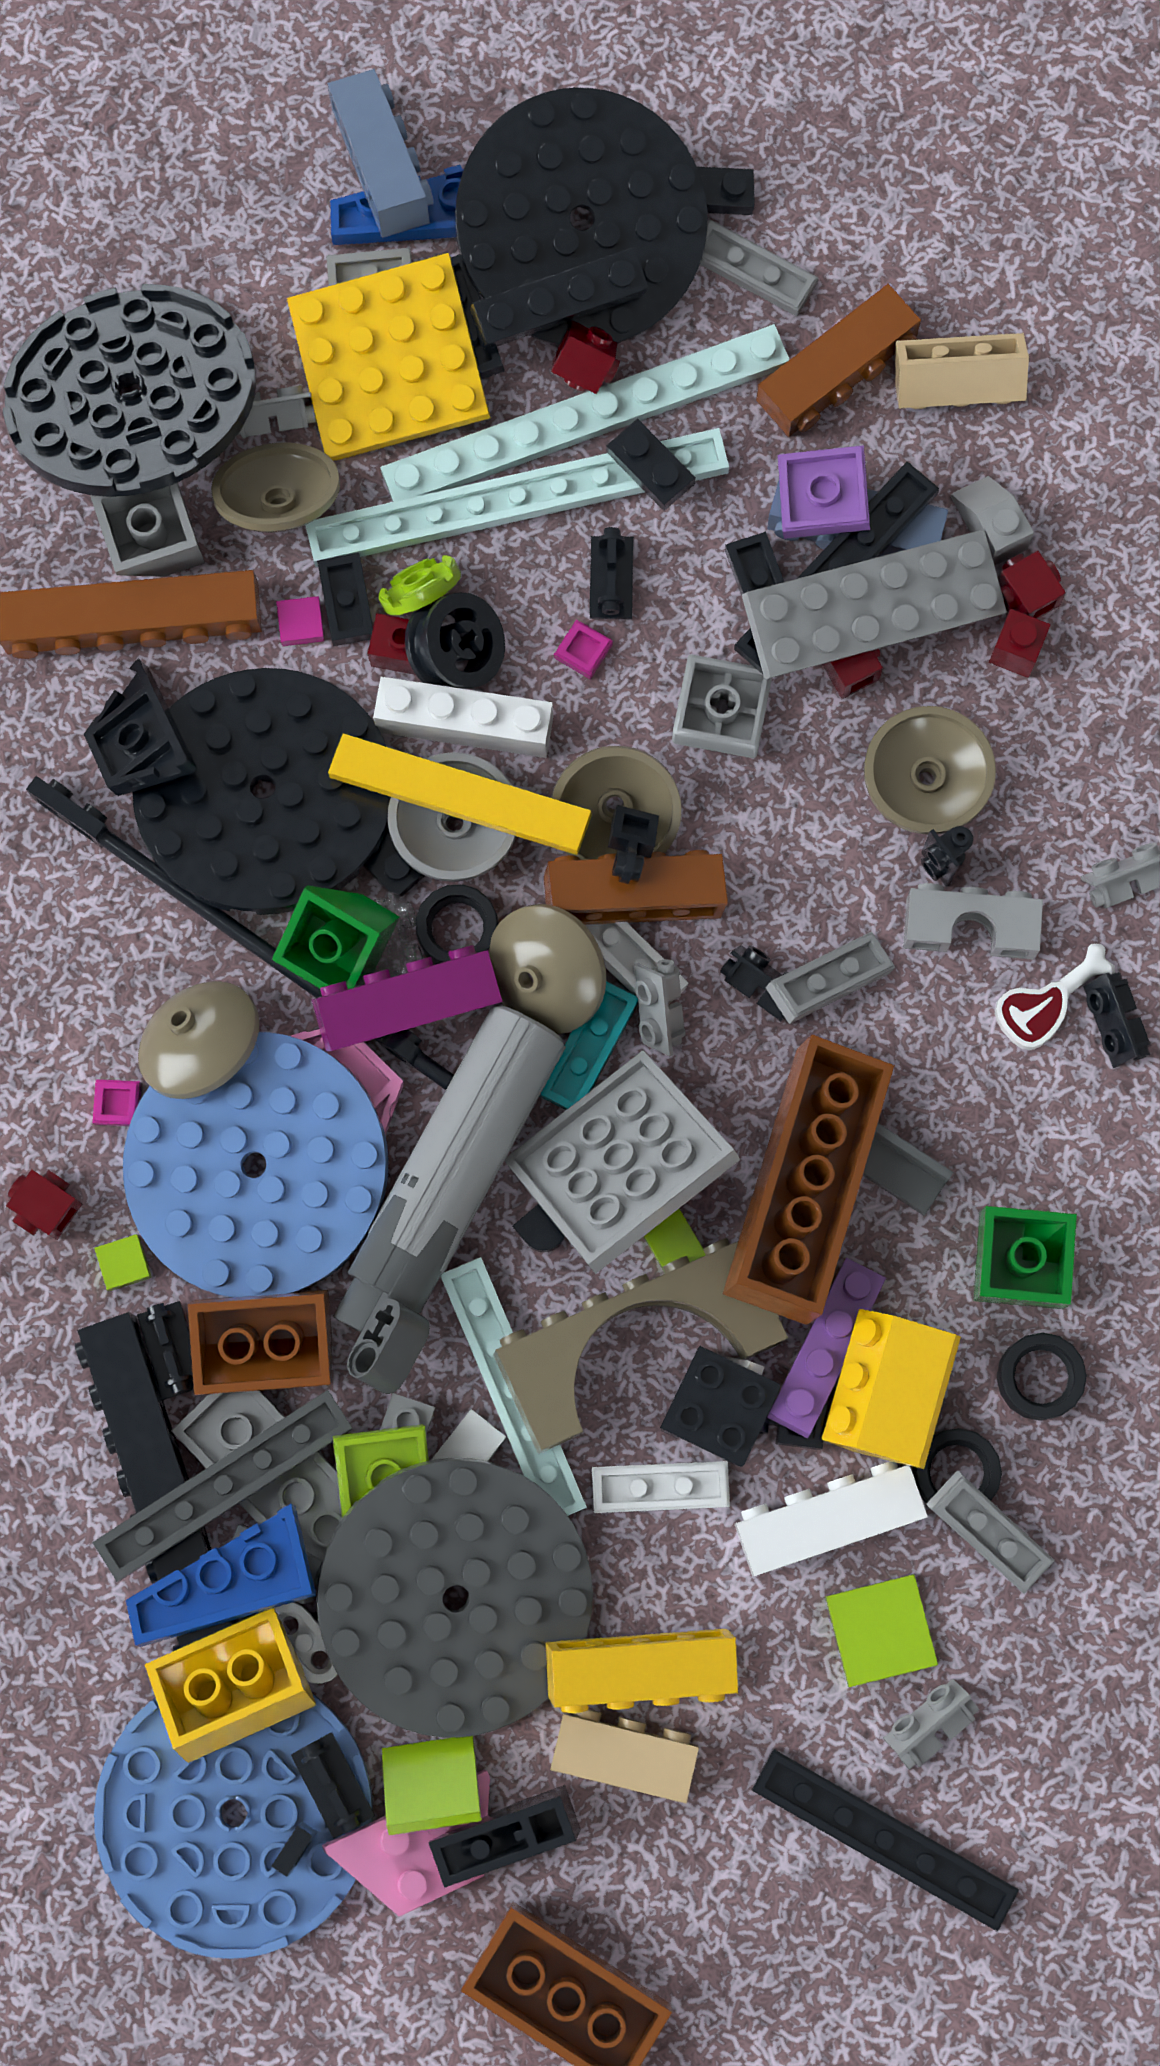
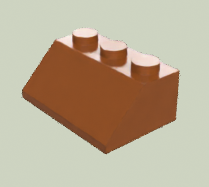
(260, 1342)

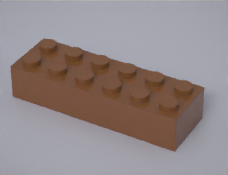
(809, 1180)

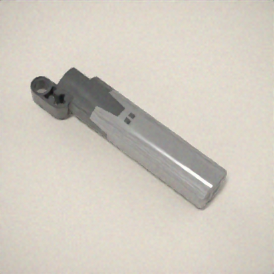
(442, 1193)

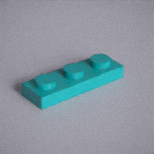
(589, 1049)

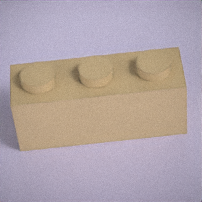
(961, 371)
(625, 1755)

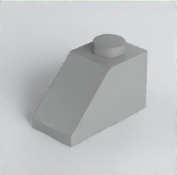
(996, 510)

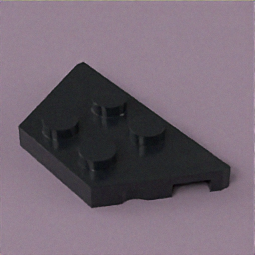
(137, 737)

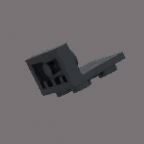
(720, 1406)

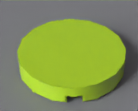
(420, 585)

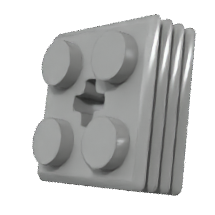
(704, 685)

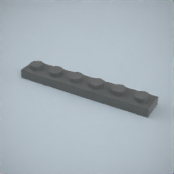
(222, 1486)

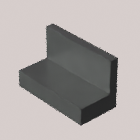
(904, 1170)

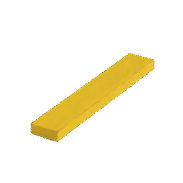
(460, 794)

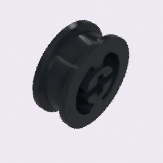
(473, 637)

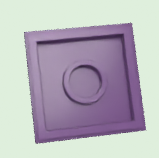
(823, 492)

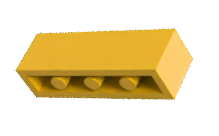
(641, 1669)

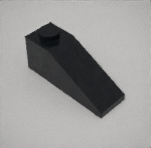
(506, 1836)

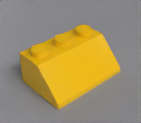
(891, 1388)
(229, 1685)

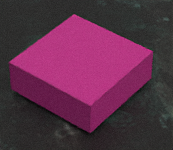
(300, 621)
(583, 649)
(115, 1102)

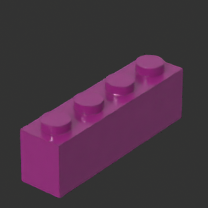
(405, 1000)

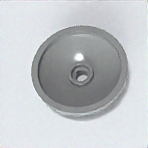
(436, 850)

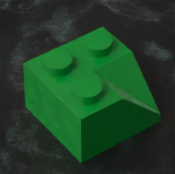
(335, 937)
(1025, 1257)

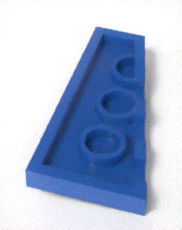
(355, 224)
(241, 1578)

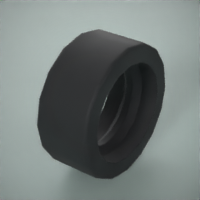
(450, 895)
(1075, 1370)
(976, 1443)

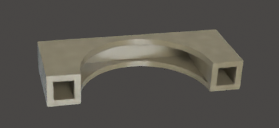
(544, 1364)

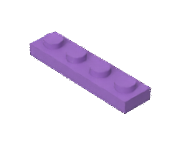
(825, 1349)

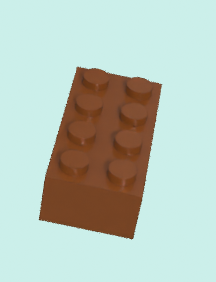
(565, 1994)

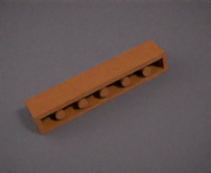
(130, 613)

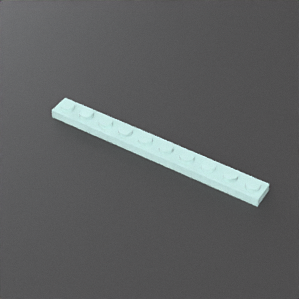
(587, 415)
(499, 501)

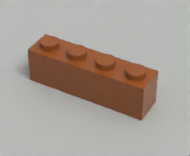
(837, 361)
(667, 889)

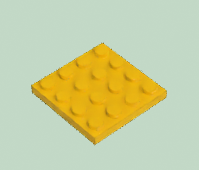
(388, 357)

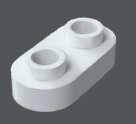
(306, 1642)

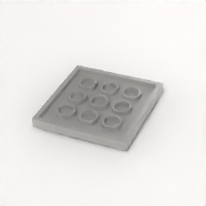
(621, 1161)

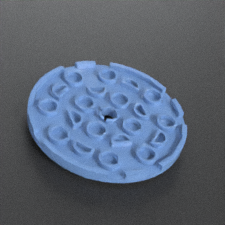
(271, 1230)
(192, 1872)

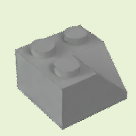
(148, 532)

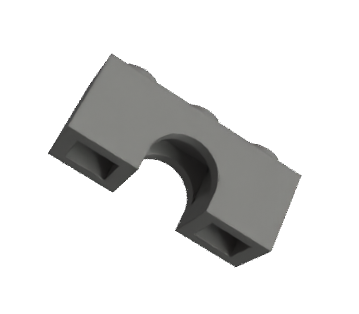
(1010, 919)

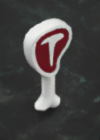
(1035, 1015)

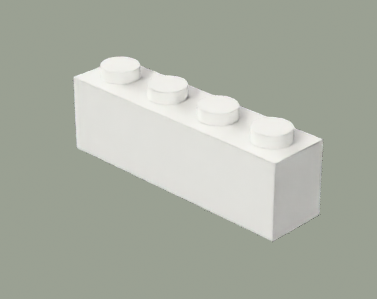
(463, 717)
(830, 1519)

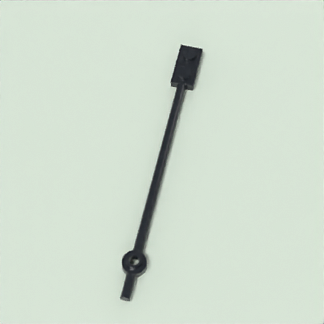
(91, 824)

